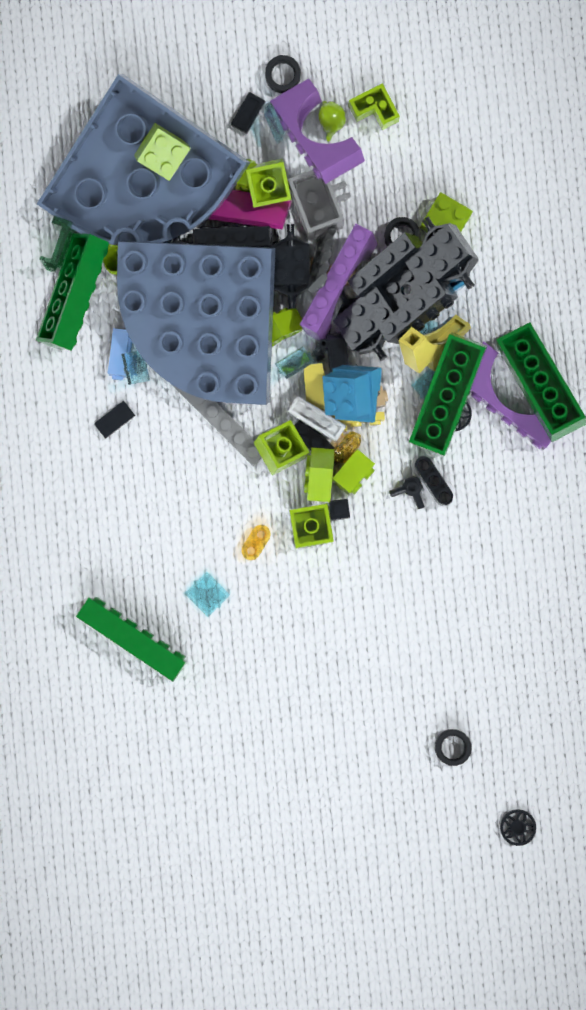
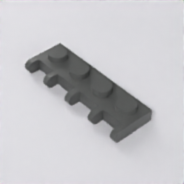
(320, 260)

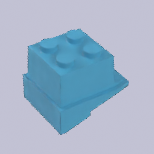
(352, 392)

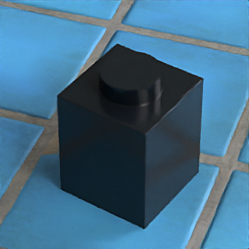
(339, 509)

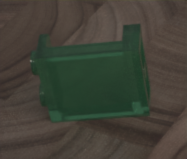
(62, 244)

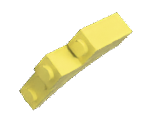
(426, 349)
(315, 395)

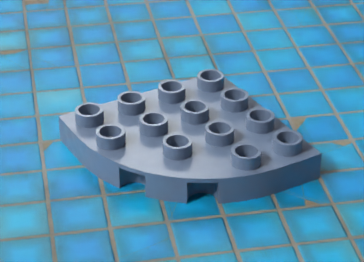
(120, 198)
(201, 315)

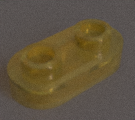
(347, 447)
(256, 542)

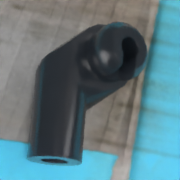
(319, 349)

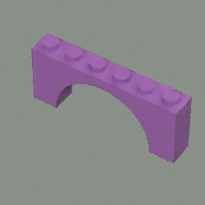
(327, 159)
(319, 315)
(482, 391)

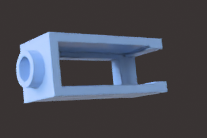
(120, 344)

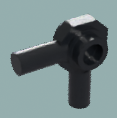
(412, 486)

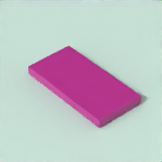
(239, 209)

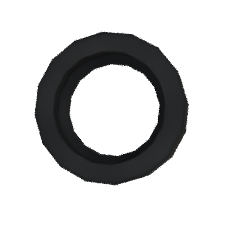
(284, 59)
(400, 221)
(467, 747)

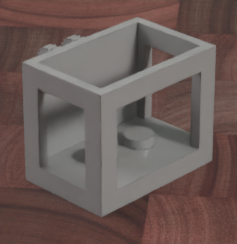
(317, 204)

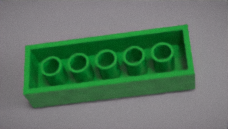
(72, 291)
(541, 382)
(448, 393)
(130, 638)

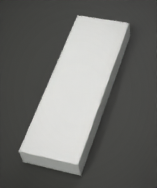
(316, 418)

